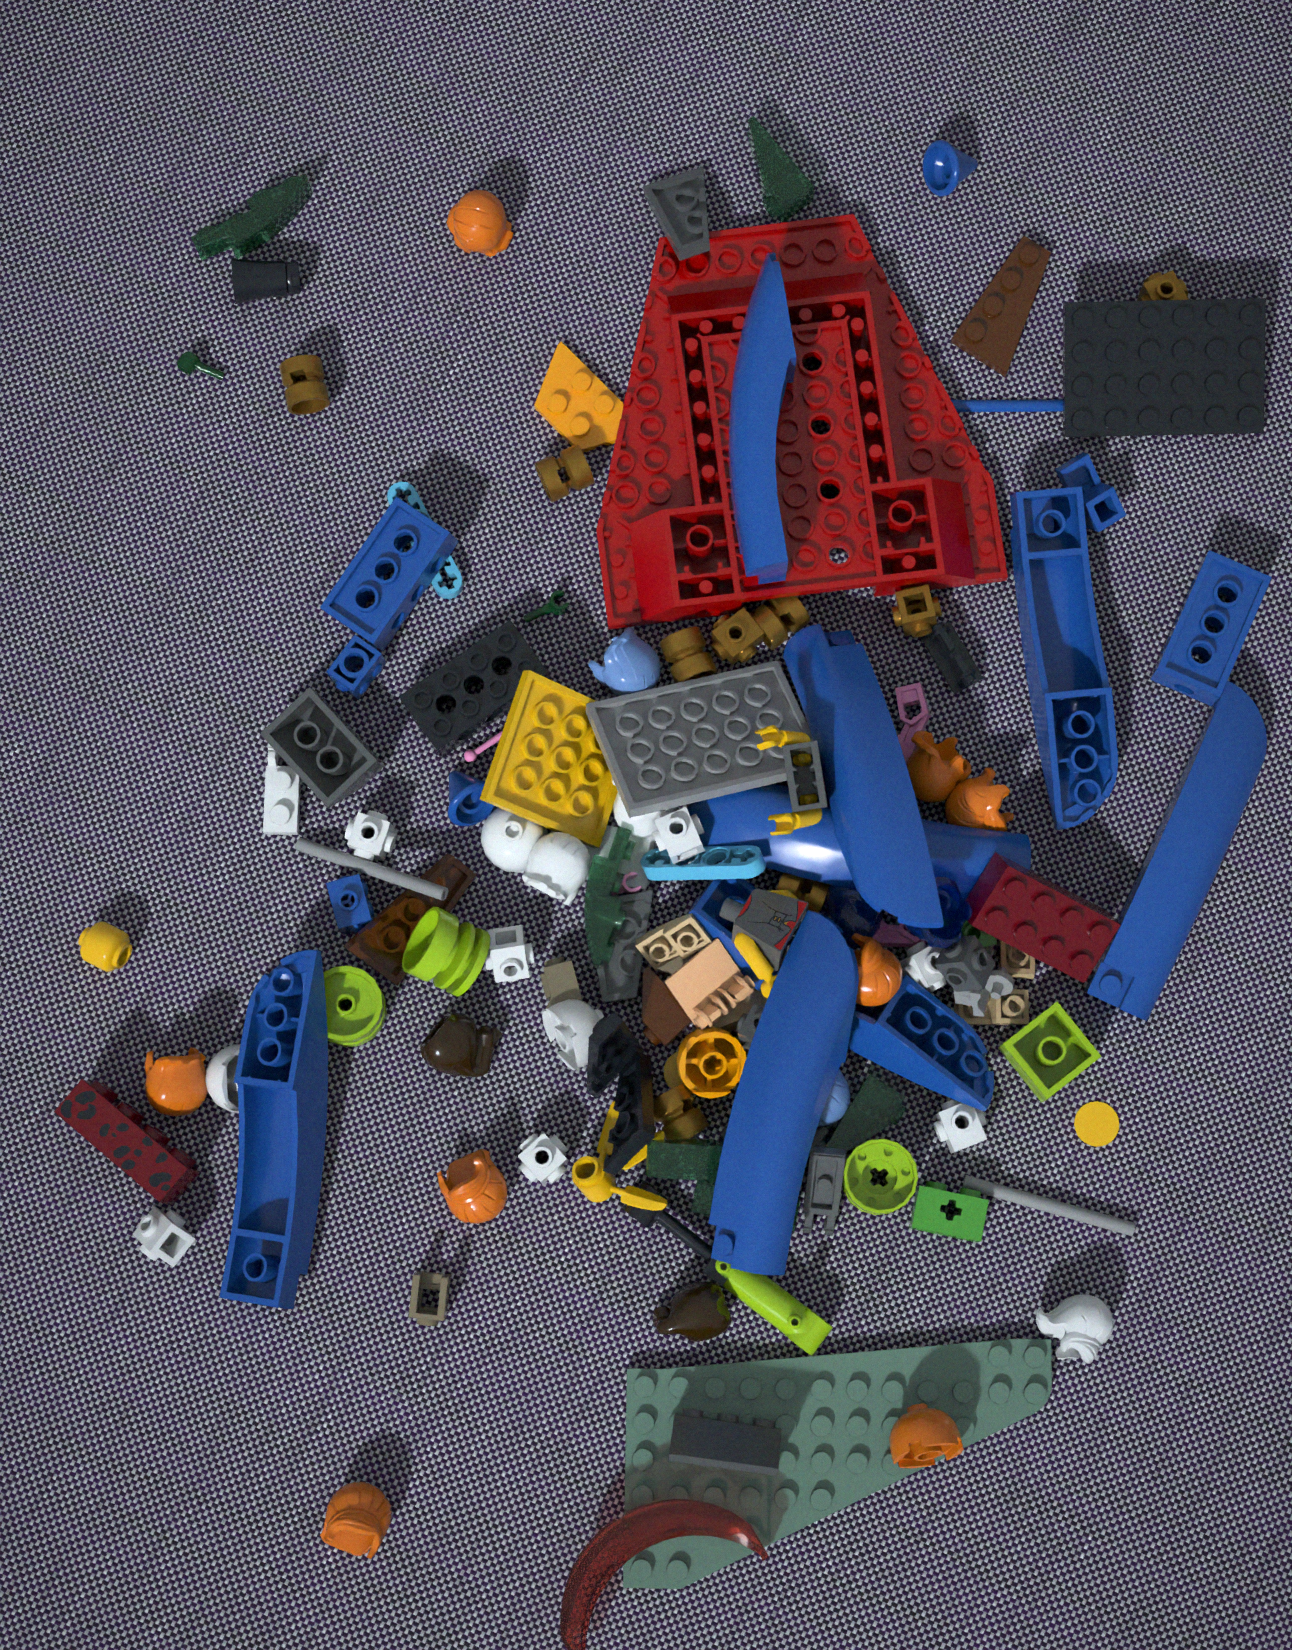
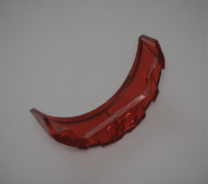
(632, 1534)

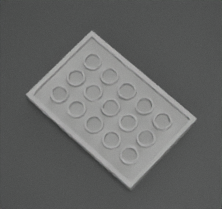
(695, 737)

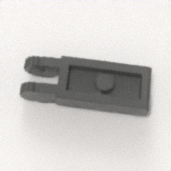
(823, 1186)

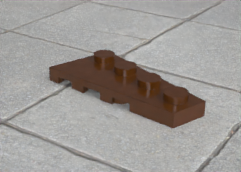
(1001, 312)
(386, 936)

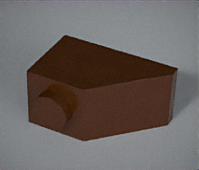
(661, 1011)

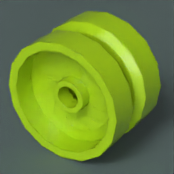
(367, 1011)

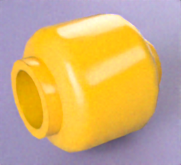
(105, 946)

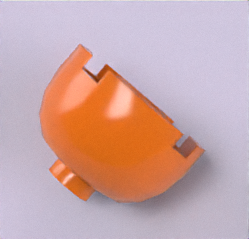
(923, 1436)

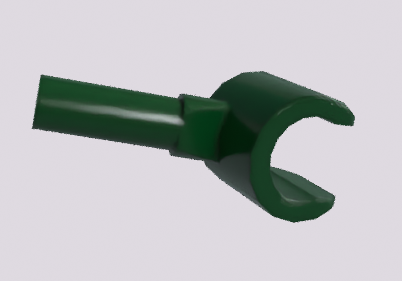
(189, 362)
(548, 608)

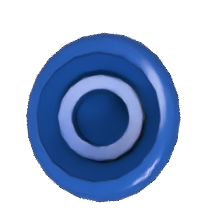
(946, 167)
(464, 800)

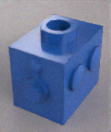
(354, 656)
(360, 912)

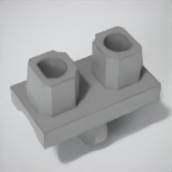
(998, 984)

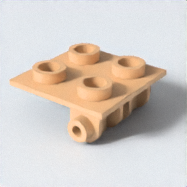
(709, 985)

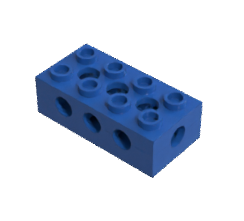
(376, 557)
(1232, 621)

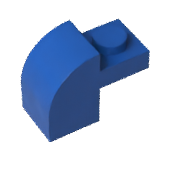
(1100, 500)

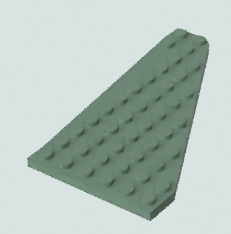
(833, 1434)

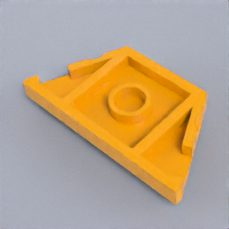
(578, 402)

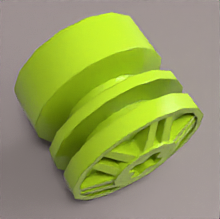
(446, 951)
(900, 1177)

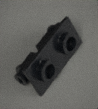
(951, 657)

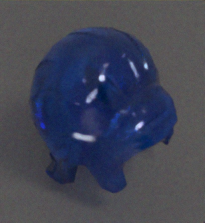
(954, 912)
(852, 913)

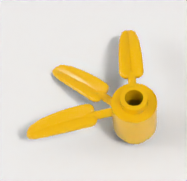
(600, 1185)

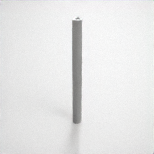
(372, 869)
(1049, 1205)

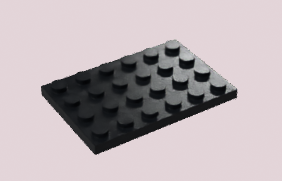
(1163, 367)

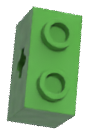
(928, 1218)

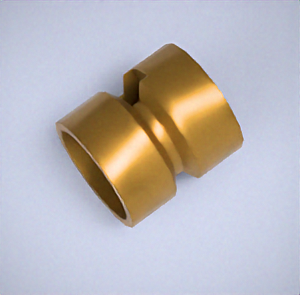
(304, 384)
(575, 468)
(779, 618)
(687, 655)
(813, 890)
(678, 1115)

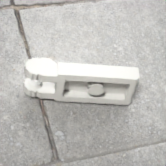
(281, 798)

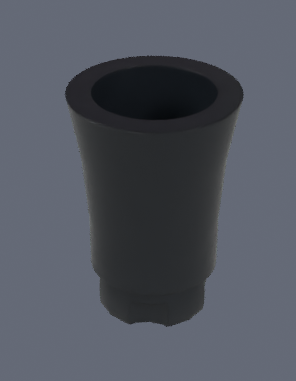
(264, 279)

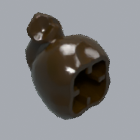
(459, 1047)
(695, 1312)

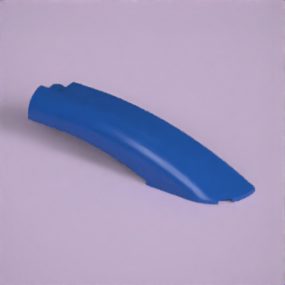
(760, 377)
(1063, 652)
(864, 775)
(816, 854)
(1183, 856)
(906, 1035)
(782, 1098)
(280, 1133)

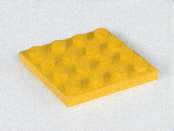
(551, 762)

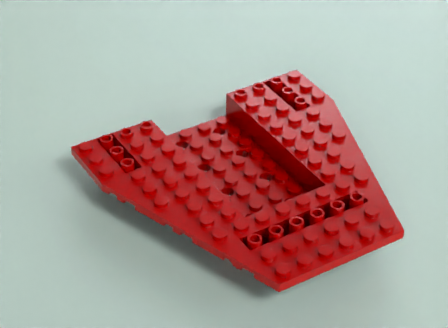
(906, 473)

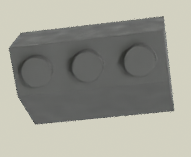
(322, 748)
(725, 1442)

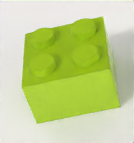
(1049, 1052)

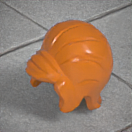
(480, 223)
(935, 767)
(977, 803)
(878, 972)
(176, 1083)
(474, 1188)
(357, 1519)

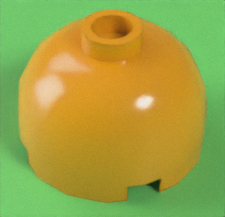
(710, 1062)

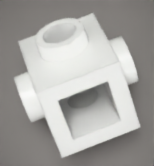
(678, 845)
(374, 847)
(509, 954)
(921, 966)
(955, 1137)
(553, 1168)
(163, 1236)

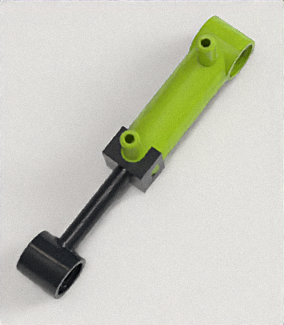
(755, 1290)

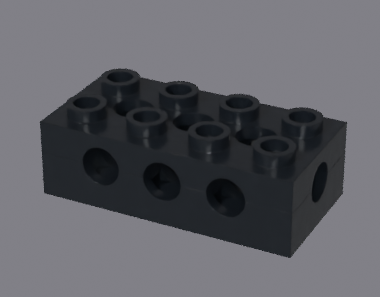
(451, 682)

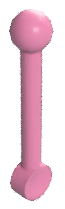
(471, 755)

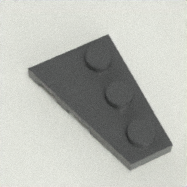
(681, 211)
(622, 974)

